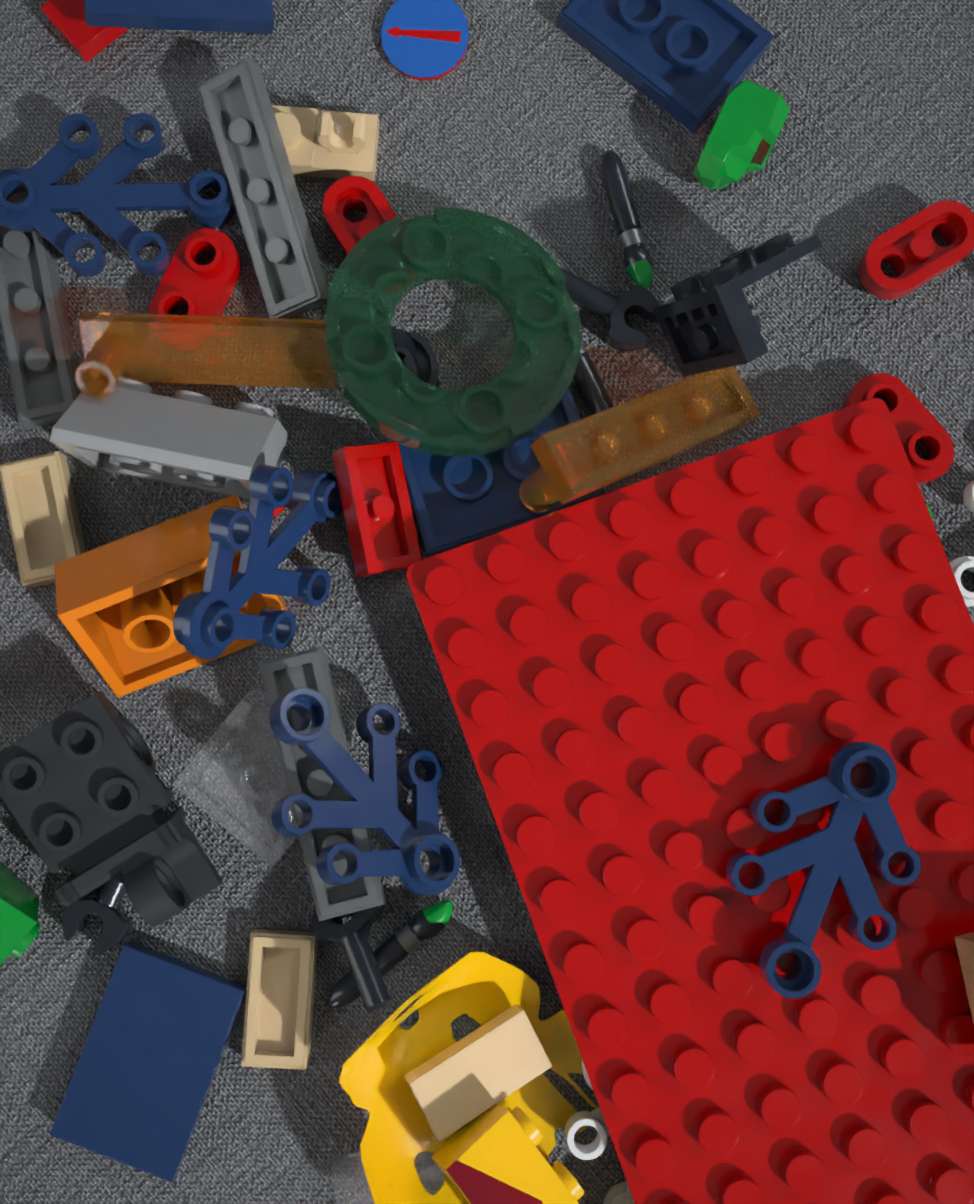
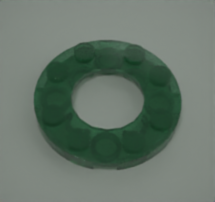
(475, 250)

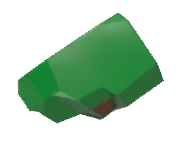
(741, 135)

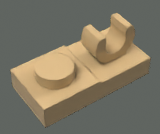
(329, 142)

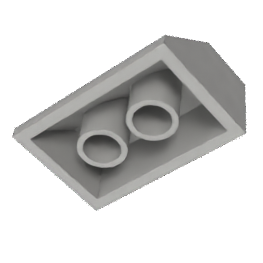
(171, 438)

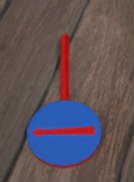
(425, 37)

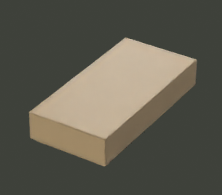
(41, 515)
(279, 999)
(478, 1071)

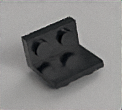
(709, 317)

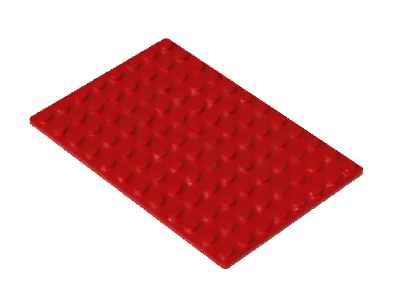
(625, 707)

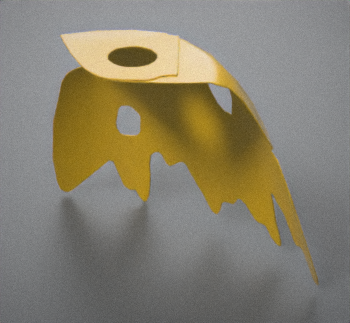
(376, 1072)

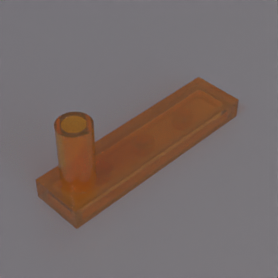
(201, 351)
(636, 436)

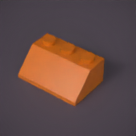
(126, 594)

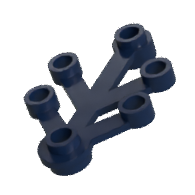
(102, 197)
(212, 618)
(372, 797)
(831, 856)

